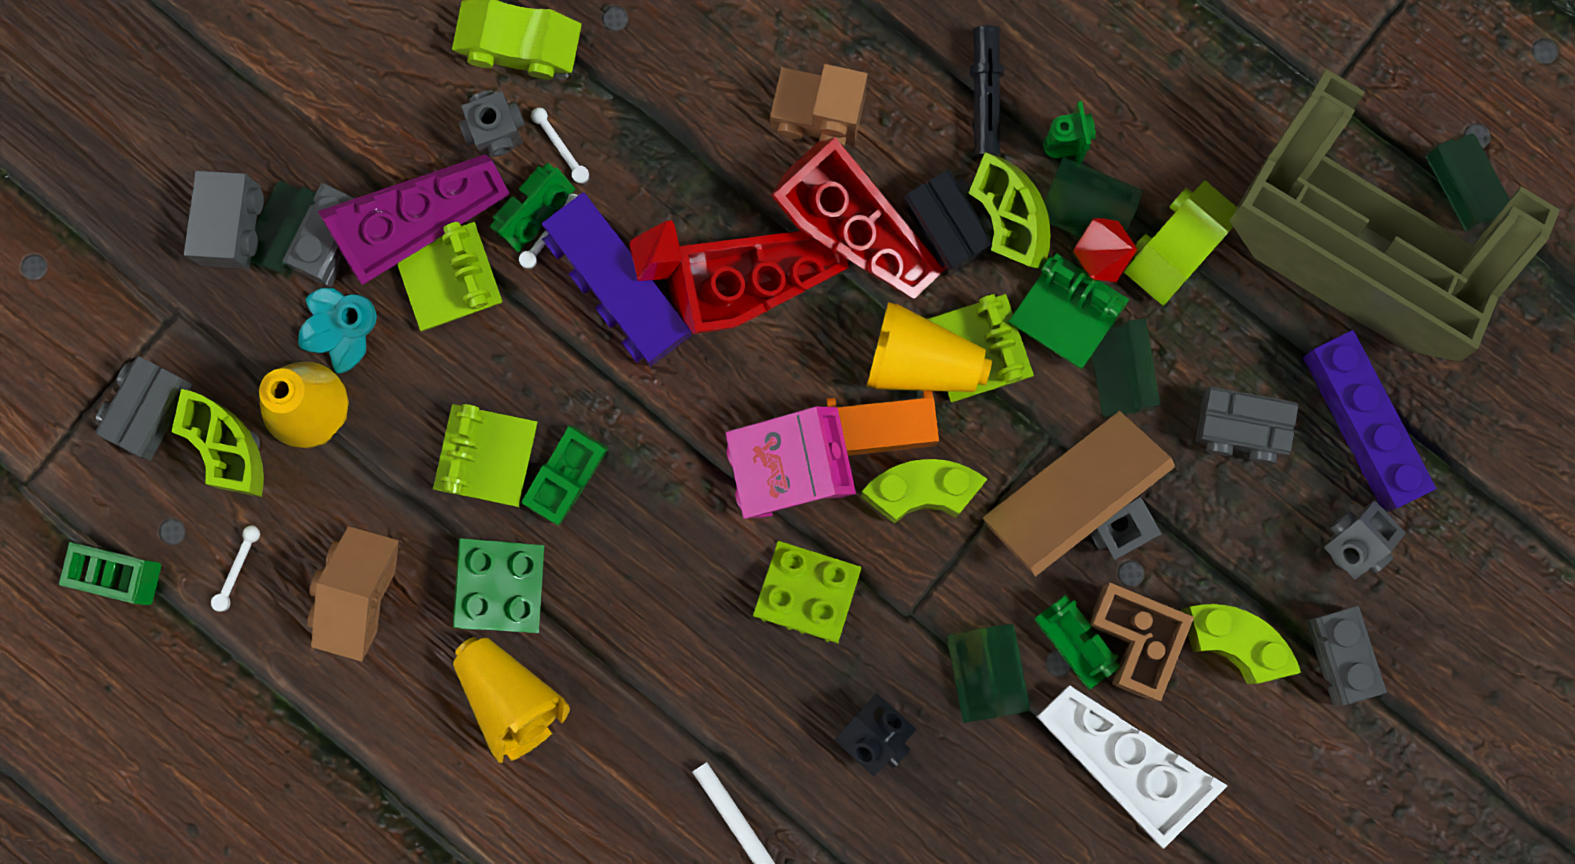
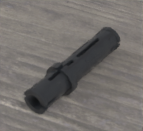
(986, 77)

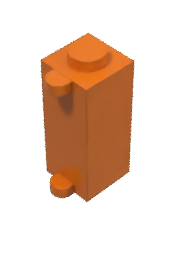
(889, 425)

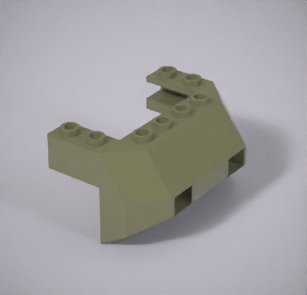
(1372, 250)

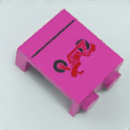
(789, 461)

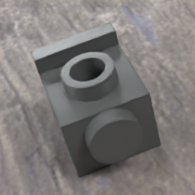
(1136, 530)

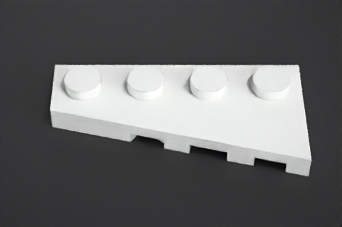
(1137, 771)

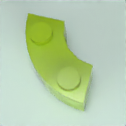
(516, 37)
(1016, 211)
(1182, 243)
(224, 444)
(923, 485)
(1242, 639)

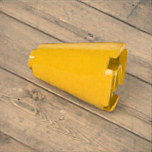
(925, 356)
(303, 404)
(506, 699)

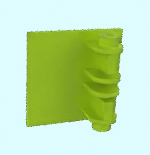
(449, 277)
(989, 328)
(485, 455)
(807, 592)

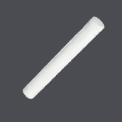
(732, 815)

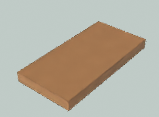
(1078, 492)

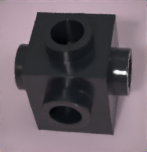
(876, 736)

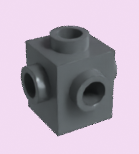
(492, 138)
(1364, 540)

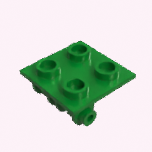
(1068, 311)
(498, 586)

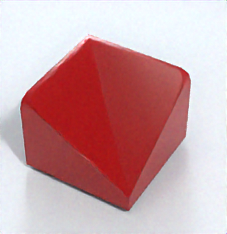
(1105, 249)
(656, 252)

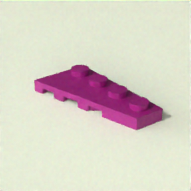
(403, 218)

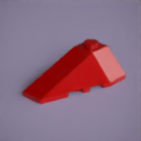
(845, 211)
(742, 278)

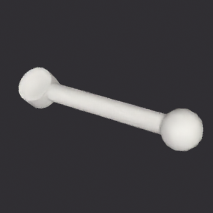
(579, 173)
(528, 258)
(221, 601)

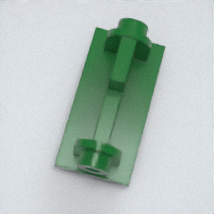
(1070, 135)
(545, 193)
(1077, 642)

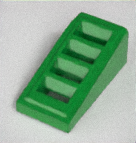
(136, 582)

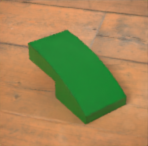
(565, 475)

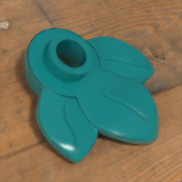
(331, 329)

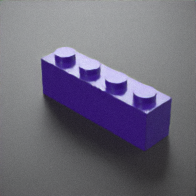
(608, 270)
(1369, 422)

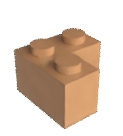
(819, 104)
(351, 592)
(1152, 634)

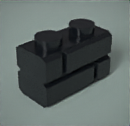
(949, 222)

